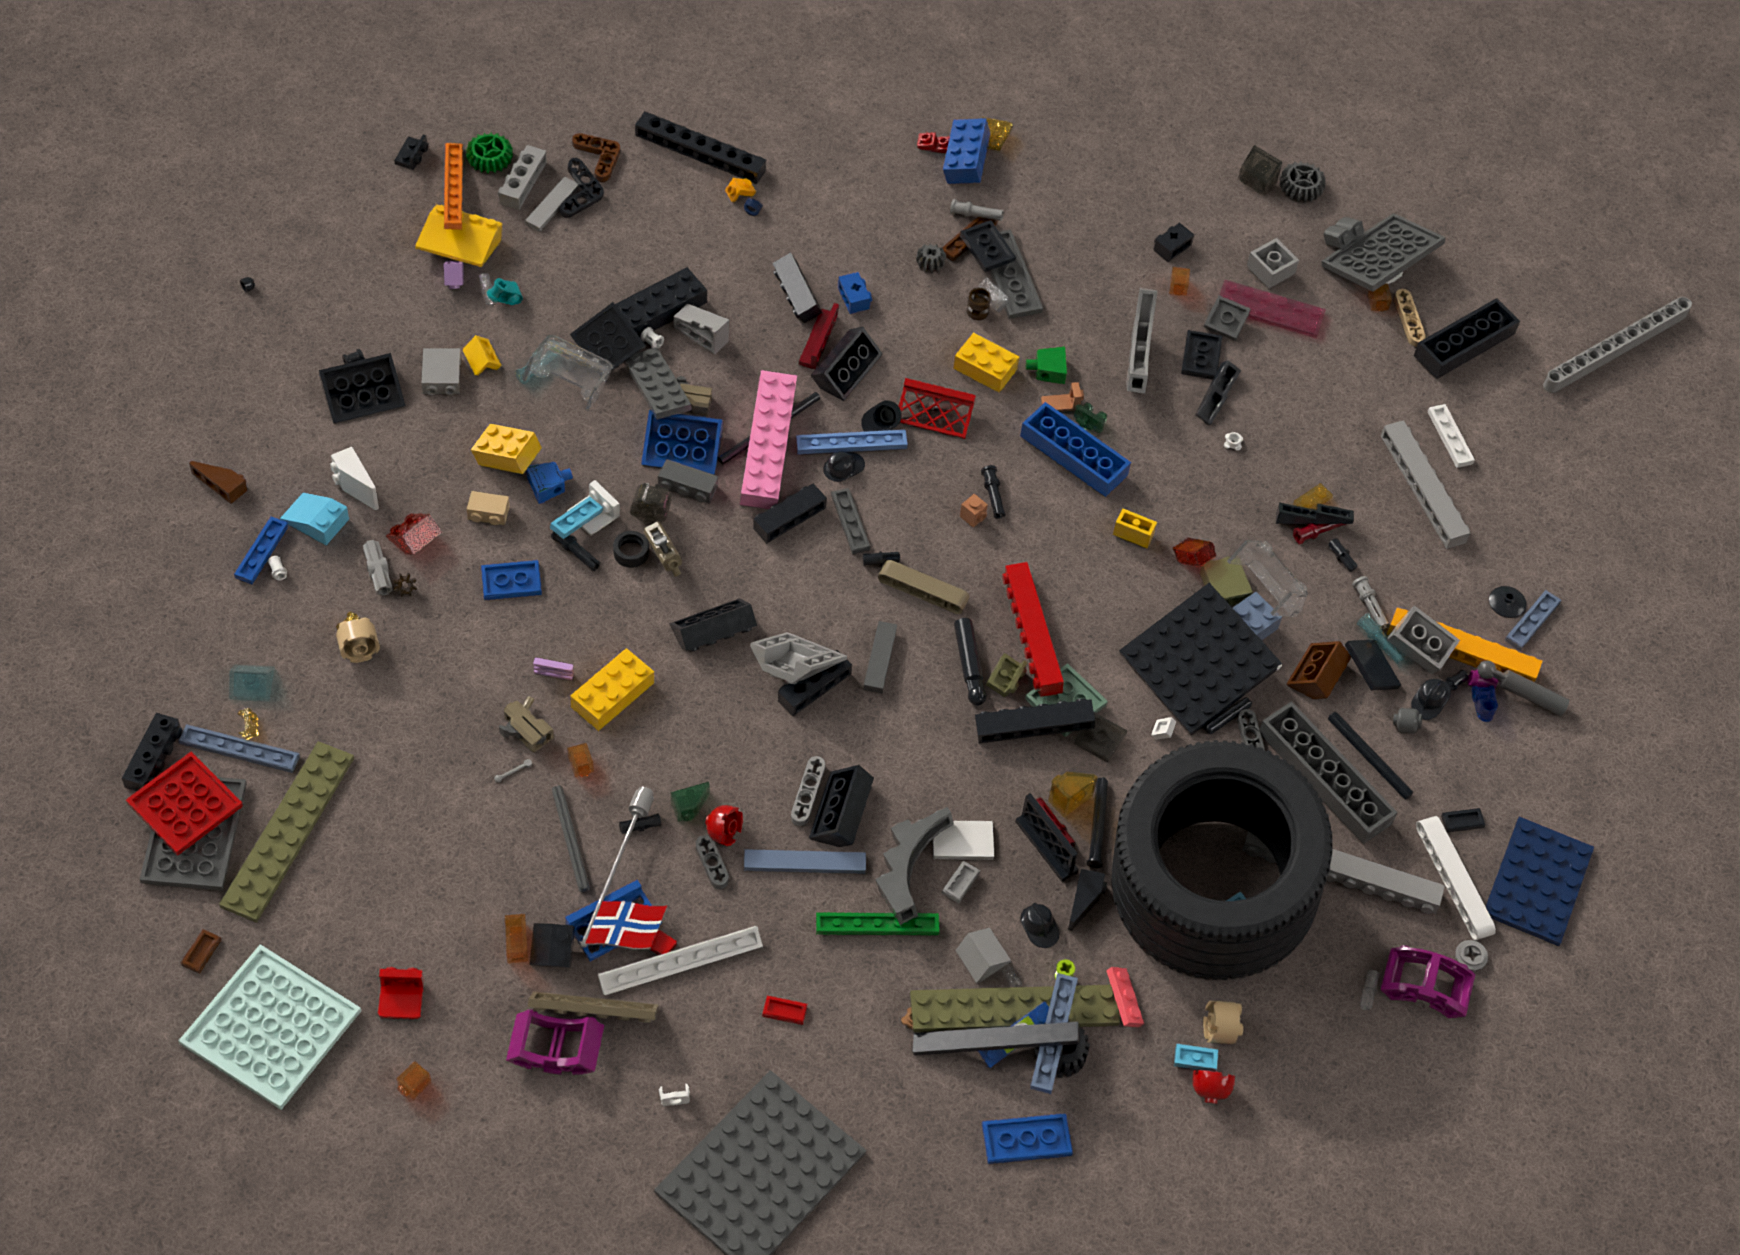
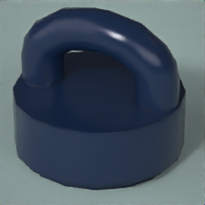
(754, 204)

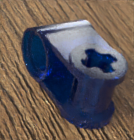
(1485, 702)

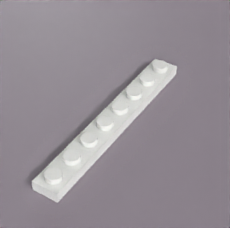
(680, 960)

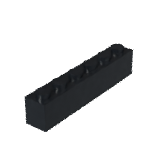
(1035, 721)

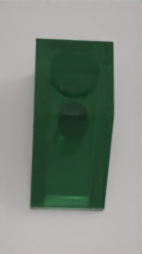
(689, 801)

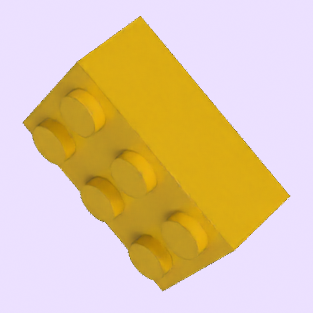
(986, 362)
(506, 448)

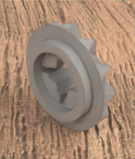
(1475, 949)

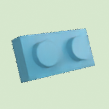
(1196, 1057)

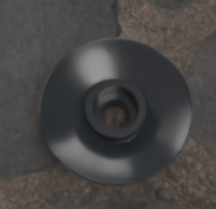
(1505, 607)

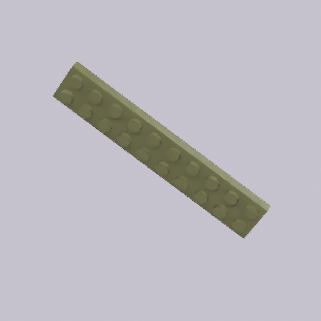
(286, 832)
(1004, 1006)

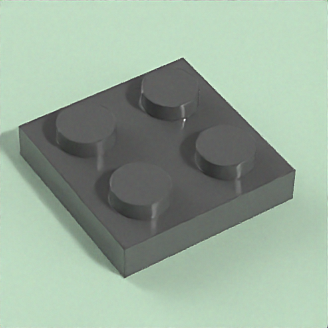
(1227, 318)

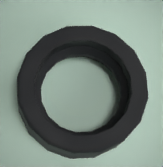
(631, 561)

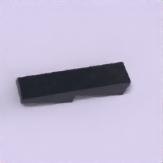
(1217, 392)
(1322, 515)

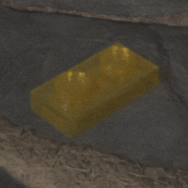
(1318, 494)

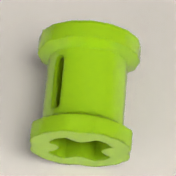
(1065, 967)

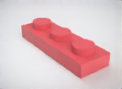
(1125, 997)

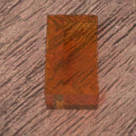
(516, 938)

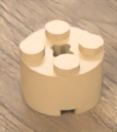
(357, 640)
(1223, 1022)

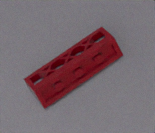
(819, 337)

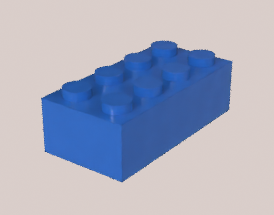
(966, 151)

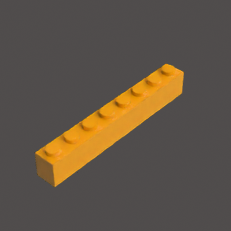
(1474, 650)

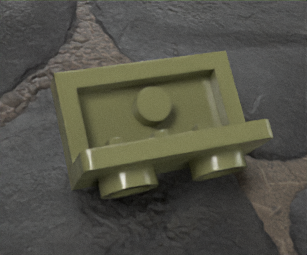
(1006, 675)

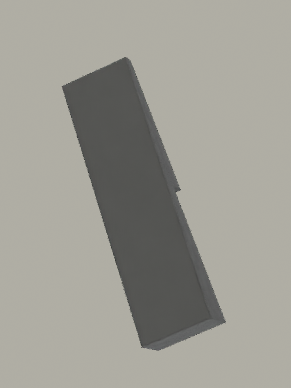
(880, 657)

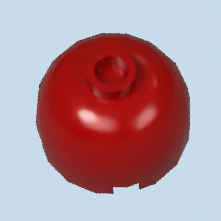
(724, 823)
(1213, 1085)

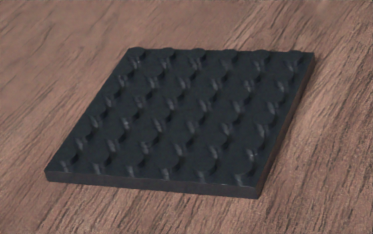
(1200, 658)

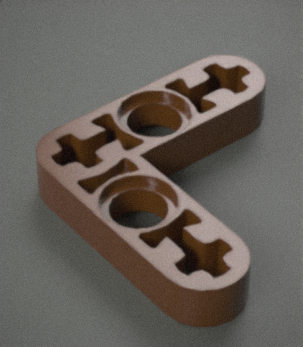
(606, 154)

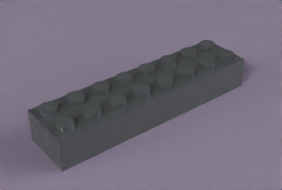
(1329, 772)

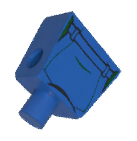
(547, 480)

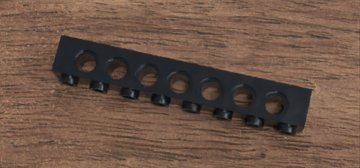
(700, 147)

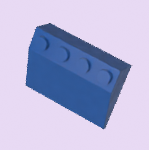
(684, 440)

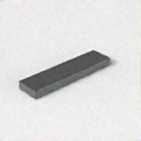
(850, 521)

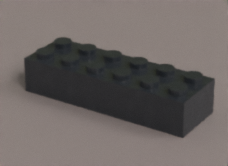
(661, 301)
(1466, 338)

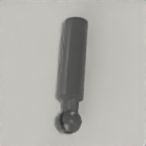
(1525, 688)

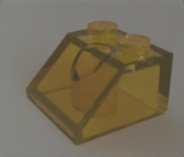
(1071, 791)

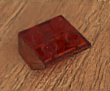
(414, 533)

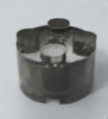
(651, 503)

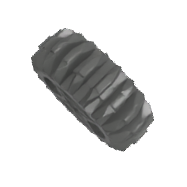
(1306, 184)

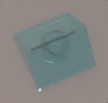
(250, 682)

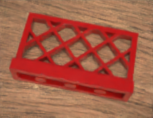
(943, 394)

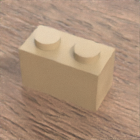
(488, 508)

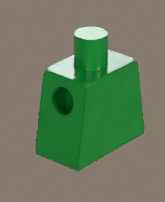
(1049, 365)

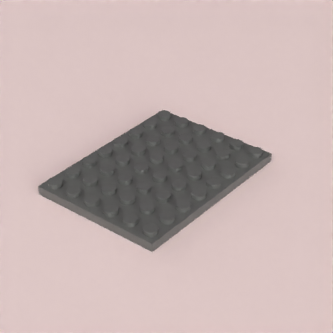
(760, 1170)

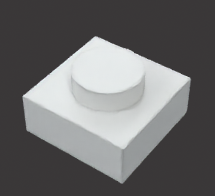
(1163, 728)

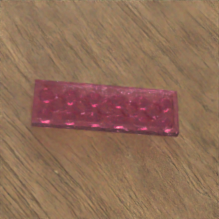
(1276, 309)

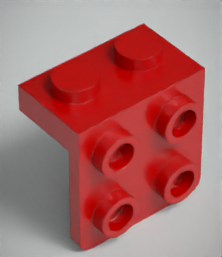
(400, 993)

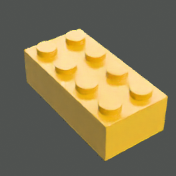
(612, 689)

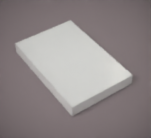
(965, 841)

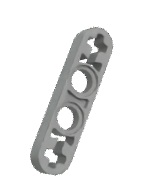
(805, 790)

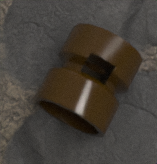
(978, 303)

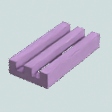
(553, 669)

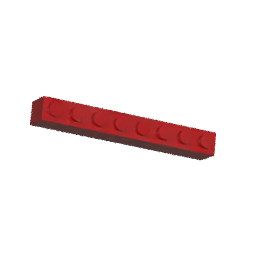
(1033, 629)

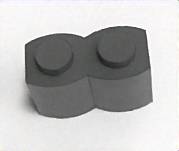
(1343, 232)

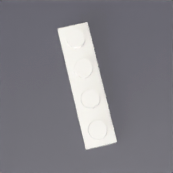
(1451, 436)

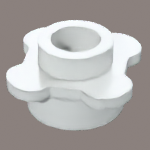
(1233, 437)

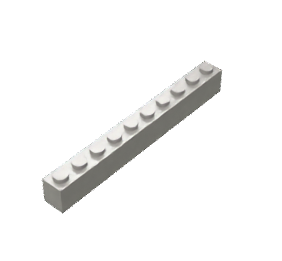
(1370, 878)

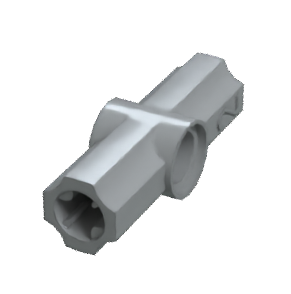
(377, 567)

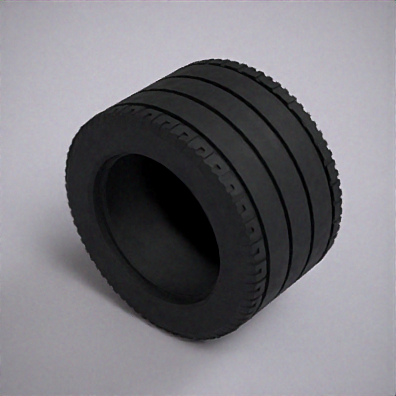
(1237, 788)

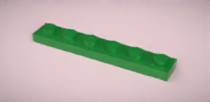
(875, 924)

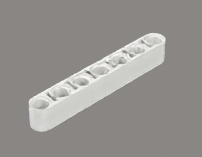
(1455, 878)

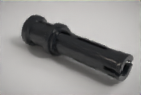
(992, 485)
(570, 544)

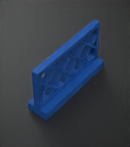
(583, 916)

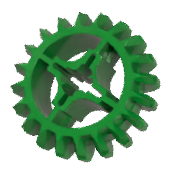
(489, 152)

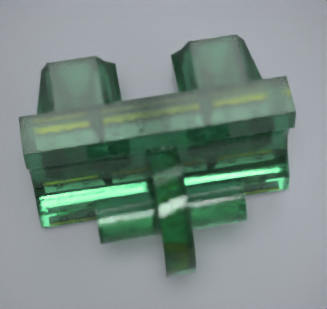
(1088, 420)

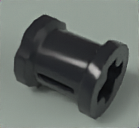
(355, 356)

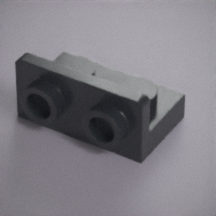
(412, 152)

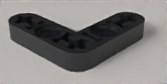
(587, 190)

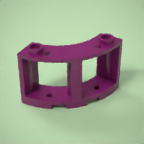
(1452, 1006)
(588, 1049)

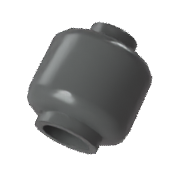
(1407, 720)

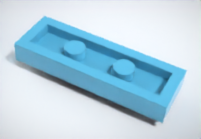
(576, 517)

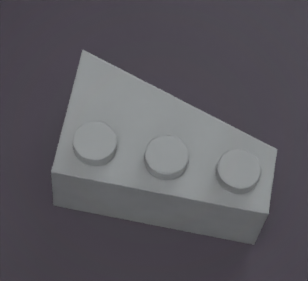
(703, 327)

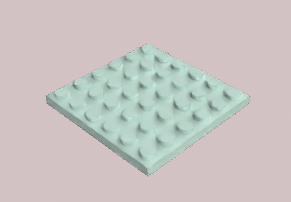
(270, 1026)

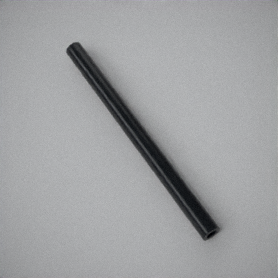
(743, 445)

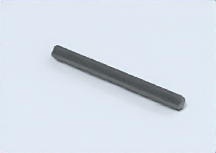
(570, 838)

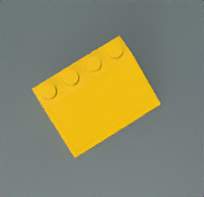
(470, 245)

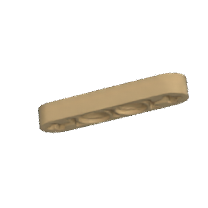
(1409, 317)

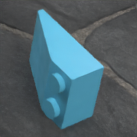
(317, 516)

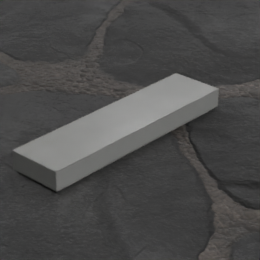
(551, 204)

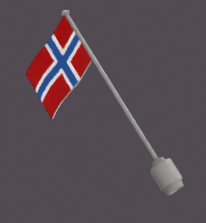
(620, 921)

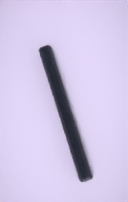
(1370, 755)

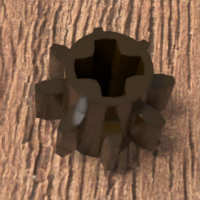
(400, 586)

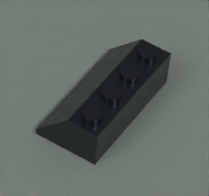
(847, 363)
(714, 624)
(842, 806)

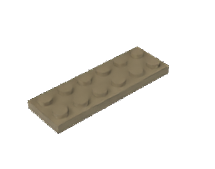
(601, 1007)

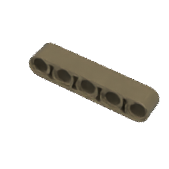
(923, 587)

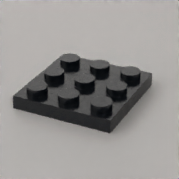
(609, 336)

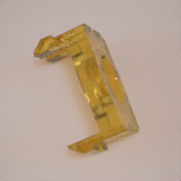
(250, 731)

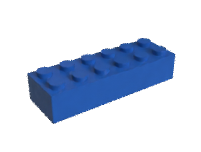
(1075, 449)

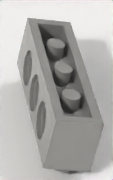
(522, 177)

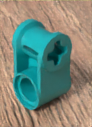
(505, 292)

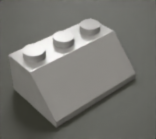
(1423, 640)

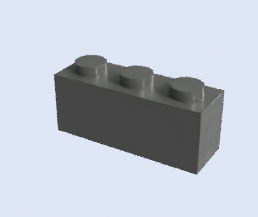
(688, 481)

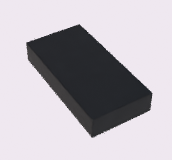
(1463, 820)

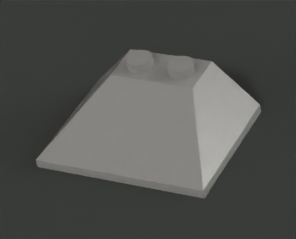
(793, 657)

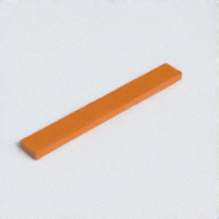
(453, 186)

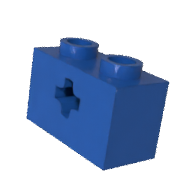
(854, 292)

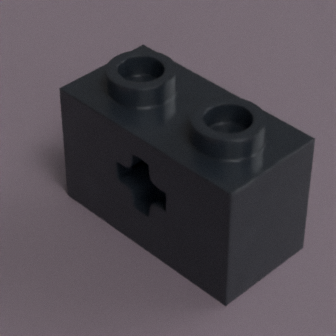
(1173, 242)

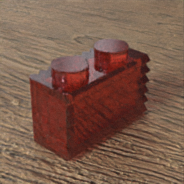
(1194, 552)

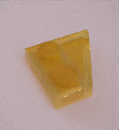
(998, 133)

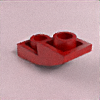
(932, 143)

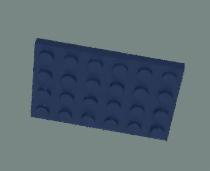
(1538, 881)

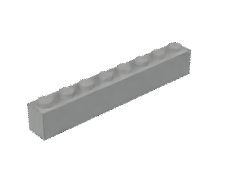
(1425, 484)

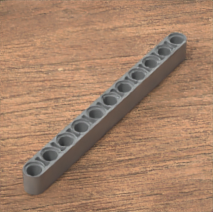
(1617, 344)

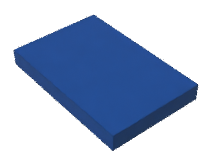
(511, 580)

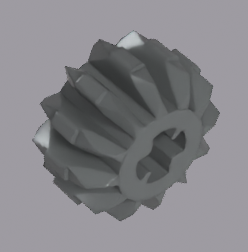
(930, 257)

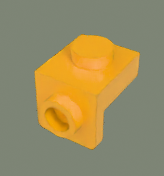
(739, 187)

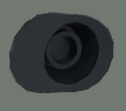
(881, 417)
(843, 466)
(1431, 698)
(1040, 925)

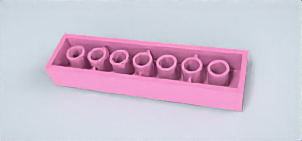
(768, 440)

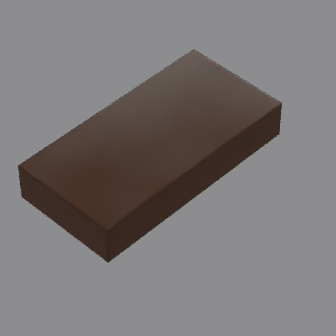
(201, 951)

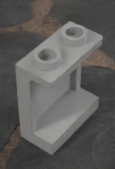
(441, 371)

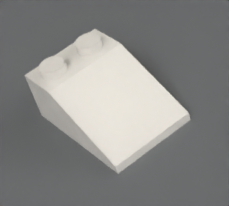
(353, 477)

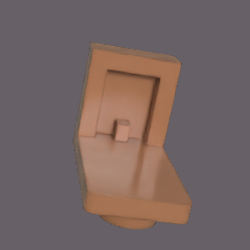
(1067, 401)

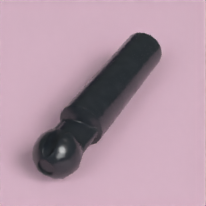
(970, 660)

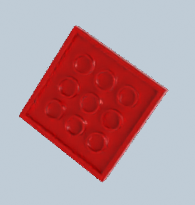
(184, 803)

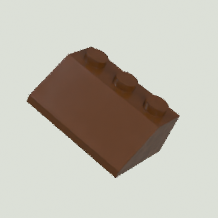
(1319, 669)

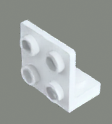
(610, 508)

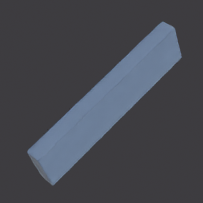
(1533, 620)

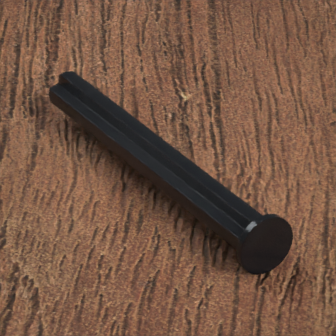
(1098, 823)

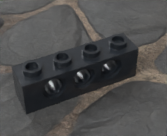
(825, 681)

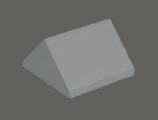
(982, 954)

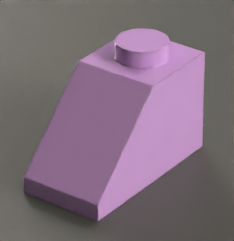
(454, 274)

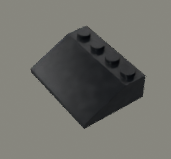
(361, 388)

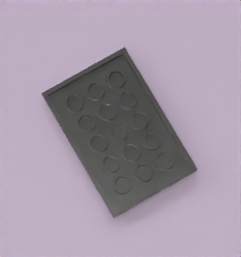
(1383, 252)
(203, 863)

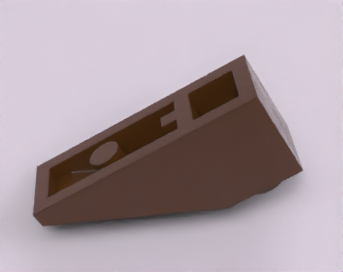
(221, 480)

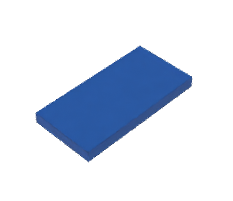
(1027, 1138)

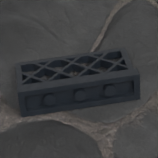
(1047, 839)

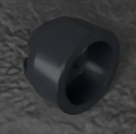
(247, 284)

